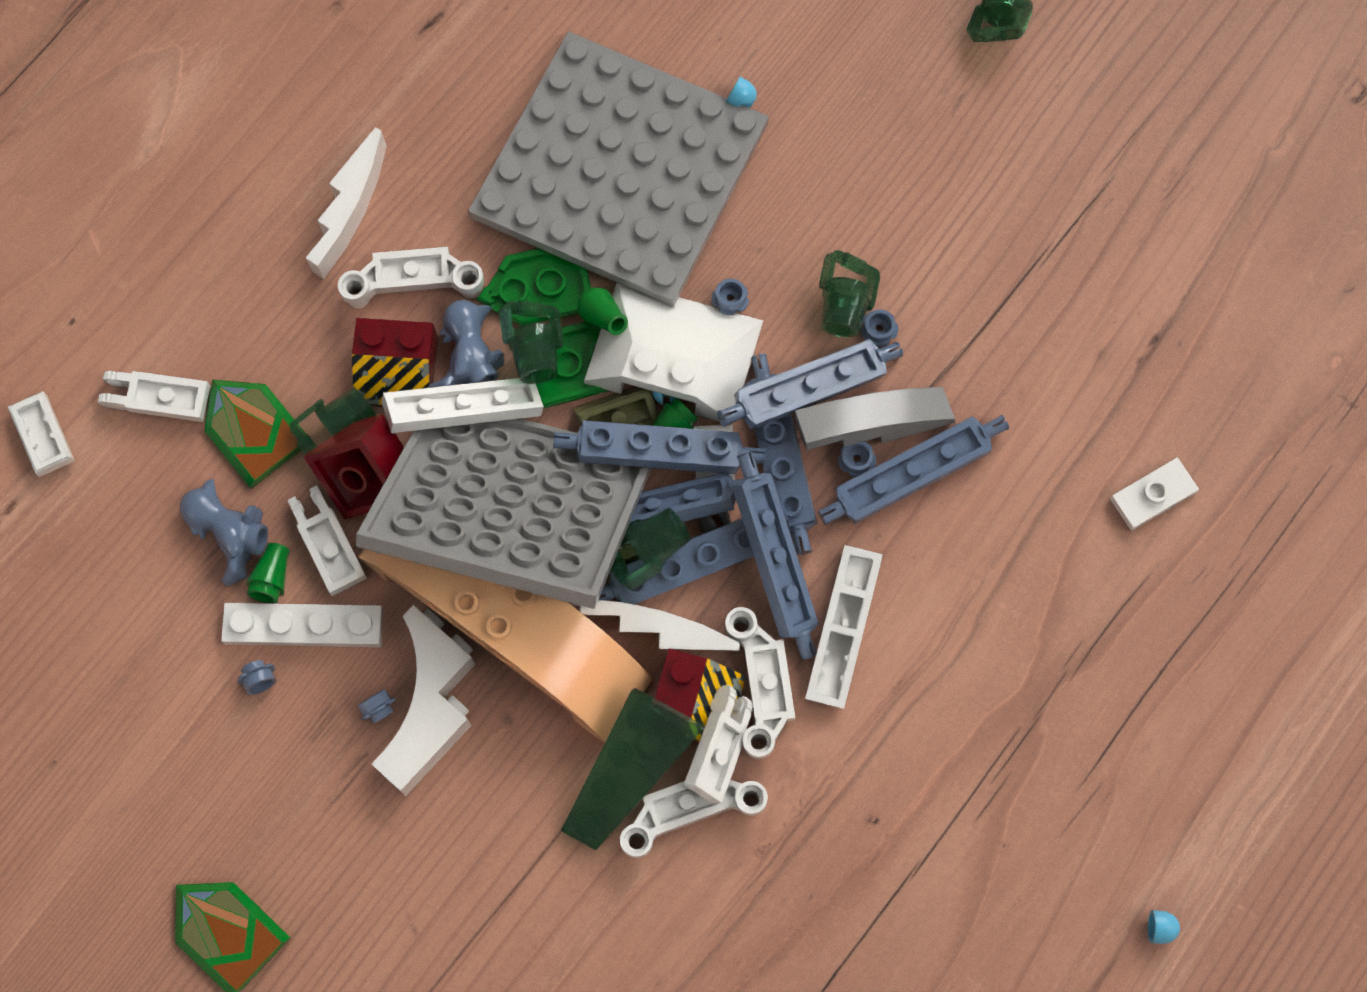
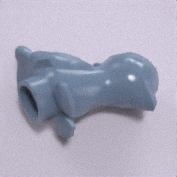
(471, 357)
(234, 531)

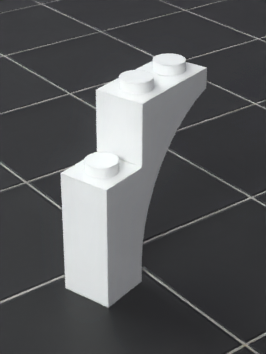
(431, 721)

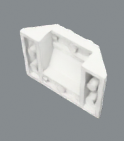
(676, 351)

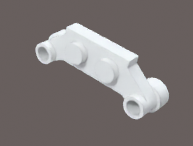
(410, 272)
(767, 681)
(680, 807)

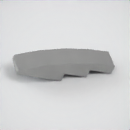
(874, 415)

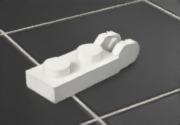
(157, 395)
(328, 545)
(719, 745)

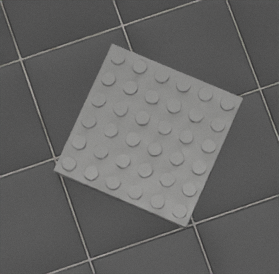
(619, 168)
(505, 509)

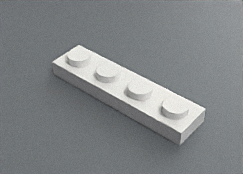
(461, 405)
(302, 625)

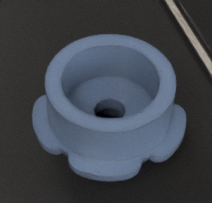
(733, 288)
(881, 318)
(861, 449)
(257, 677)
(376, 706)

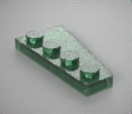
(633, 759)

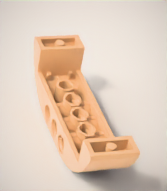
(531, 634)

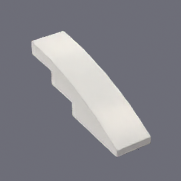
(352, 193)
(844, 627)
(672, 630)

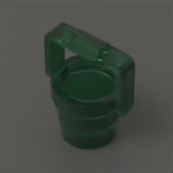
(1007, 17)
(846, 297)
(533, 344)
(335, 416)
(654, 543)

